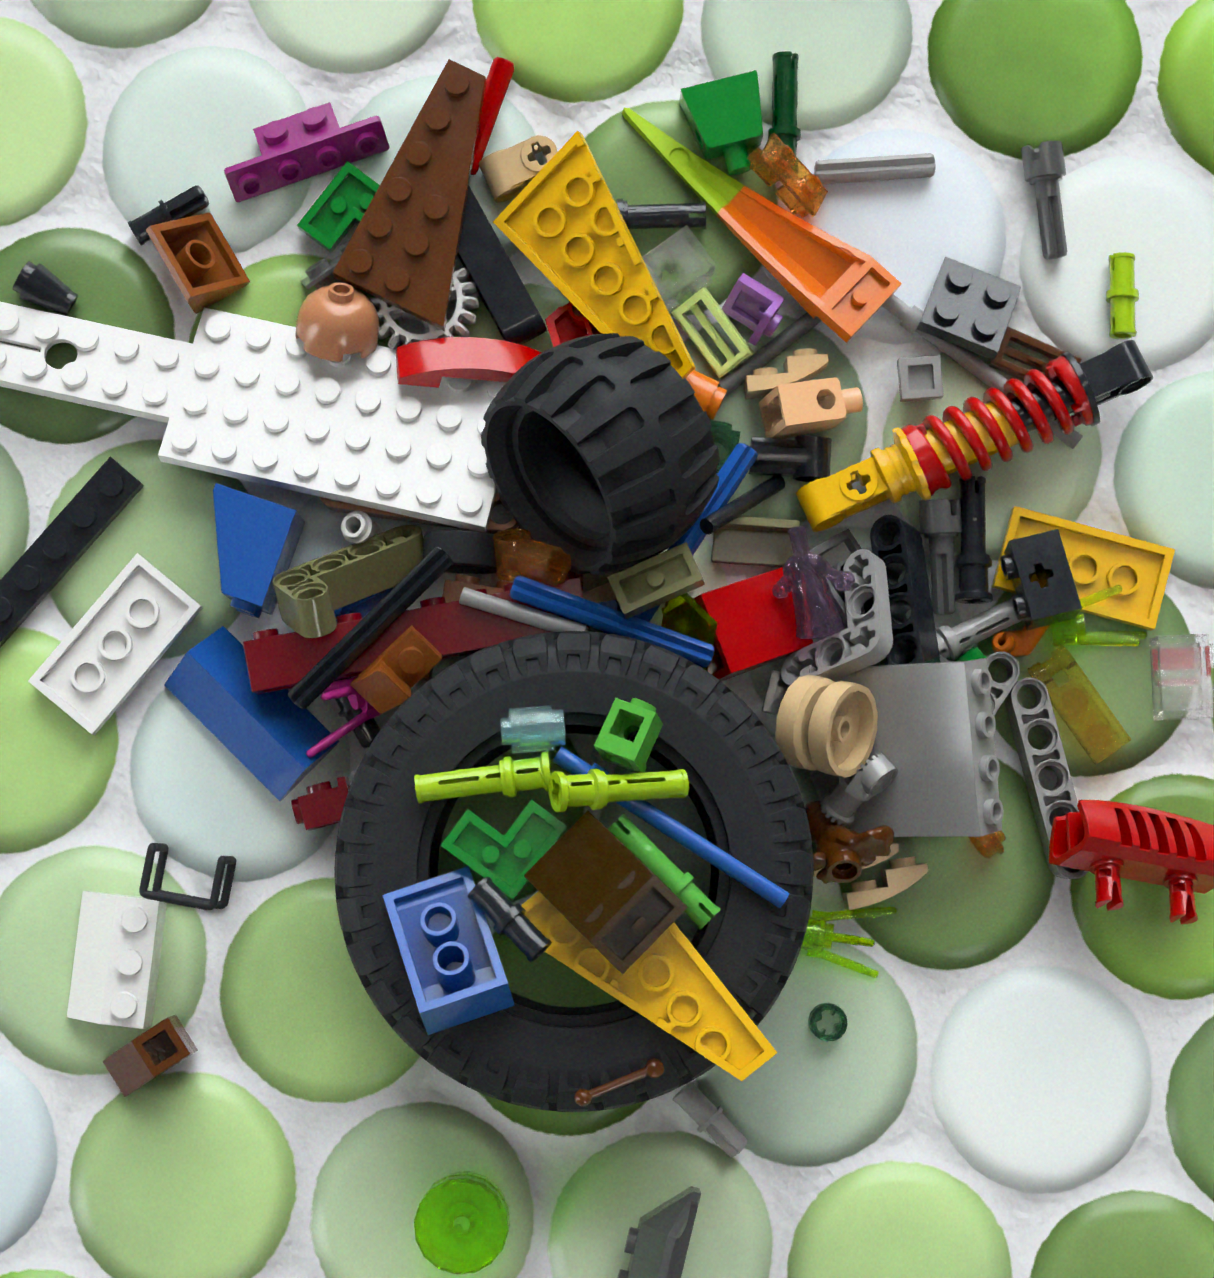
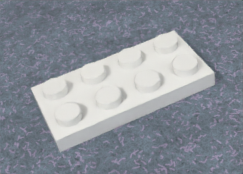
(115, 644)

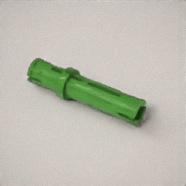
(699, 906)

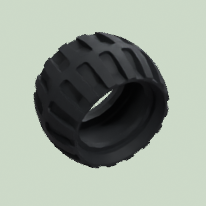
(601, 451)

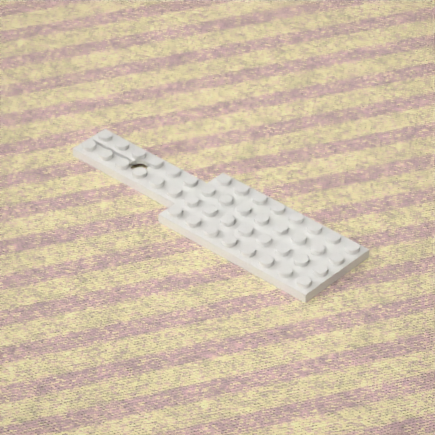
(272, 414)

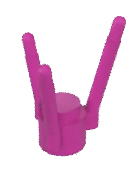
(337, 690)

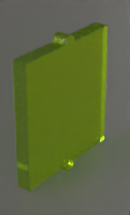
(689, 618)

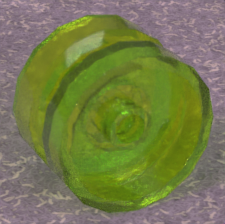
(448, 1244)

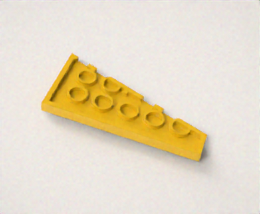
(583, 246)

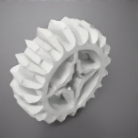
(459, 292)

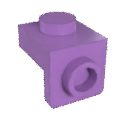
(754, 307)

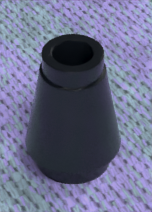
(44, 289)

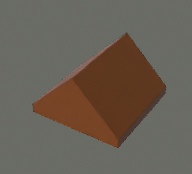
(198, 259)

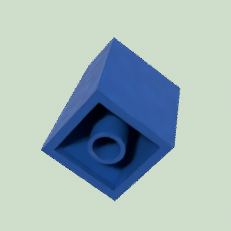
(253, 546)

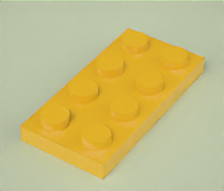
(1098, 563)

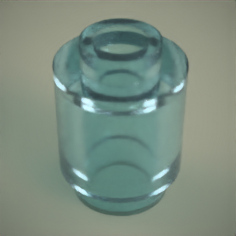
(533, 729)

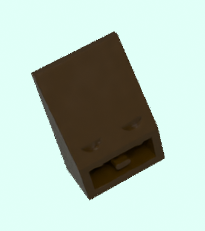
(605, 892)

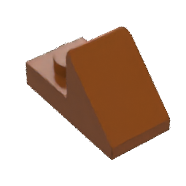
(396, 670)

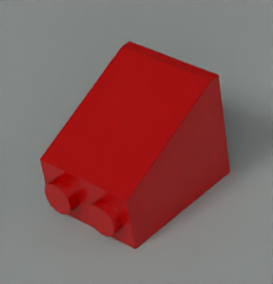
(751, 625)

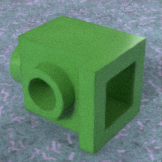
(622, 721)

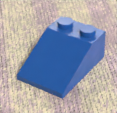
(448, 951)

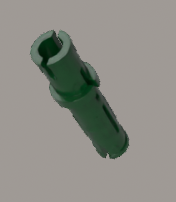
(785, 98)

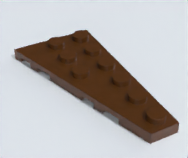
(416, 218)

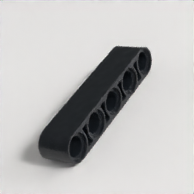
(497, 278)
(909, 594)

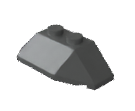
(662, 1238)

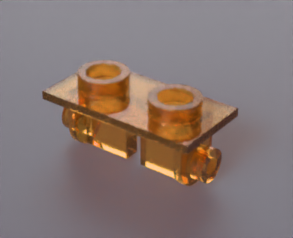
(800, 189)

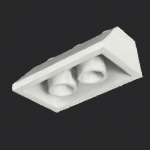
(116, 960)

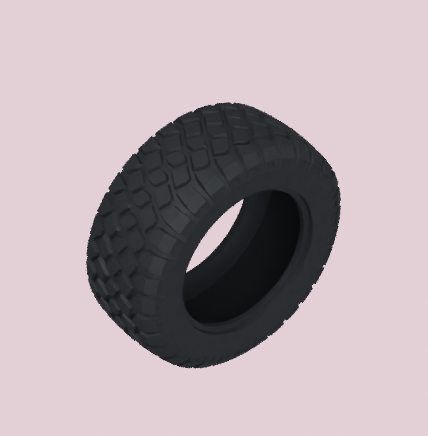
(740, 789)

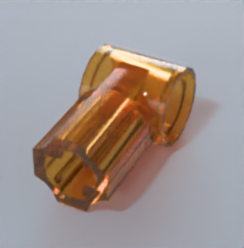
(529, 558)

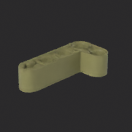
(320, 586)

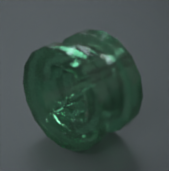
(816, 1015)

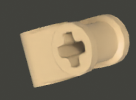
(514, 167)

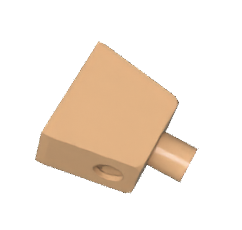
(807, 407)

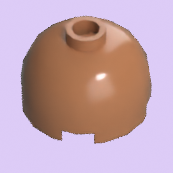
(338, 322)

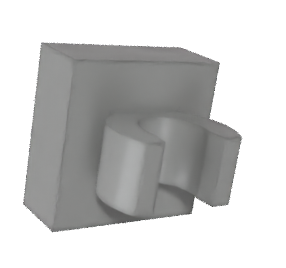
(920, 378)

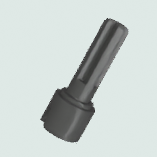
(1044, 170)
(941, 523)

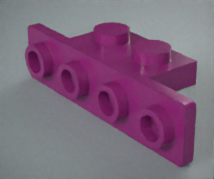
(302, 149)

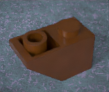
(150, 1055)

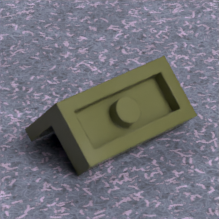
(753, 542)
(656, 580)

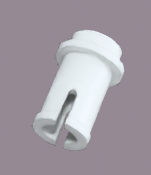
(356, 520)

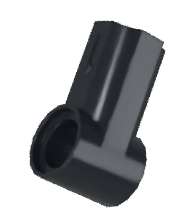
(803, 457)

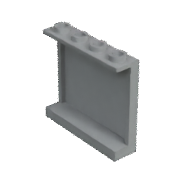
(941, 740)

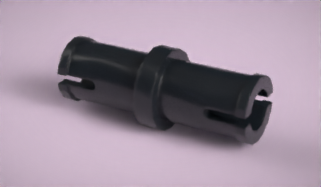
(509, 919)

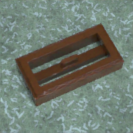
(1026, 341)

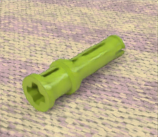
(507, 777)
(598, 789)

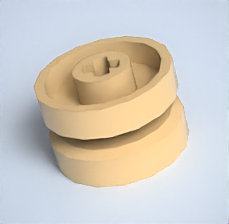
(826, 725)

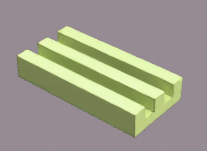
(733, 360)

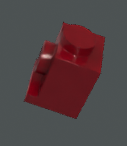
(322, 804)

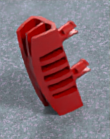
(1136, 845)

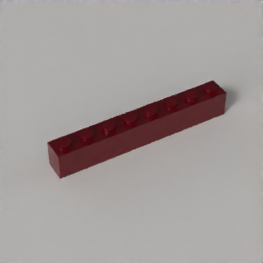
(452, 628)

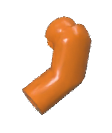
(1018, 641)

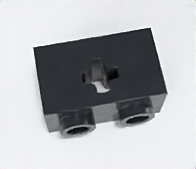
(1045, 557)

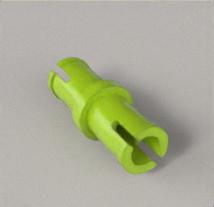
(1122, 295)

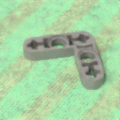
(860, 627)

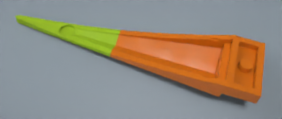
(814, 267)

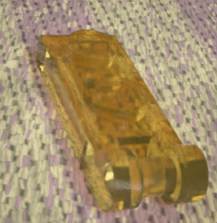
(1081, 706)

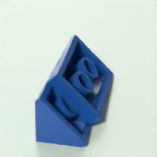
(259, 730)

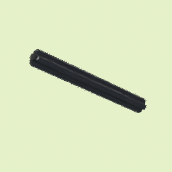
(370, 628)

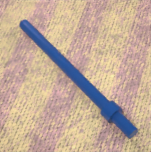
(684, 836)

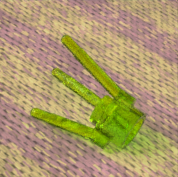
(1074, 630)
(821, 935)

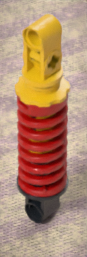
(934, 449)

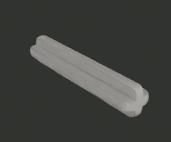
(875, 168)

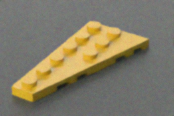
(666, 986)

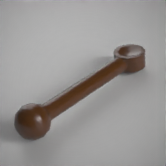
(654, 1069)

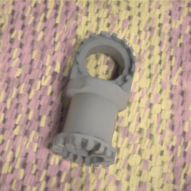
(858, 788)

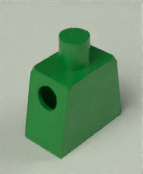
(725, 118)

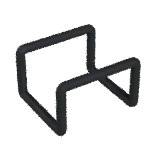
(183, 899)

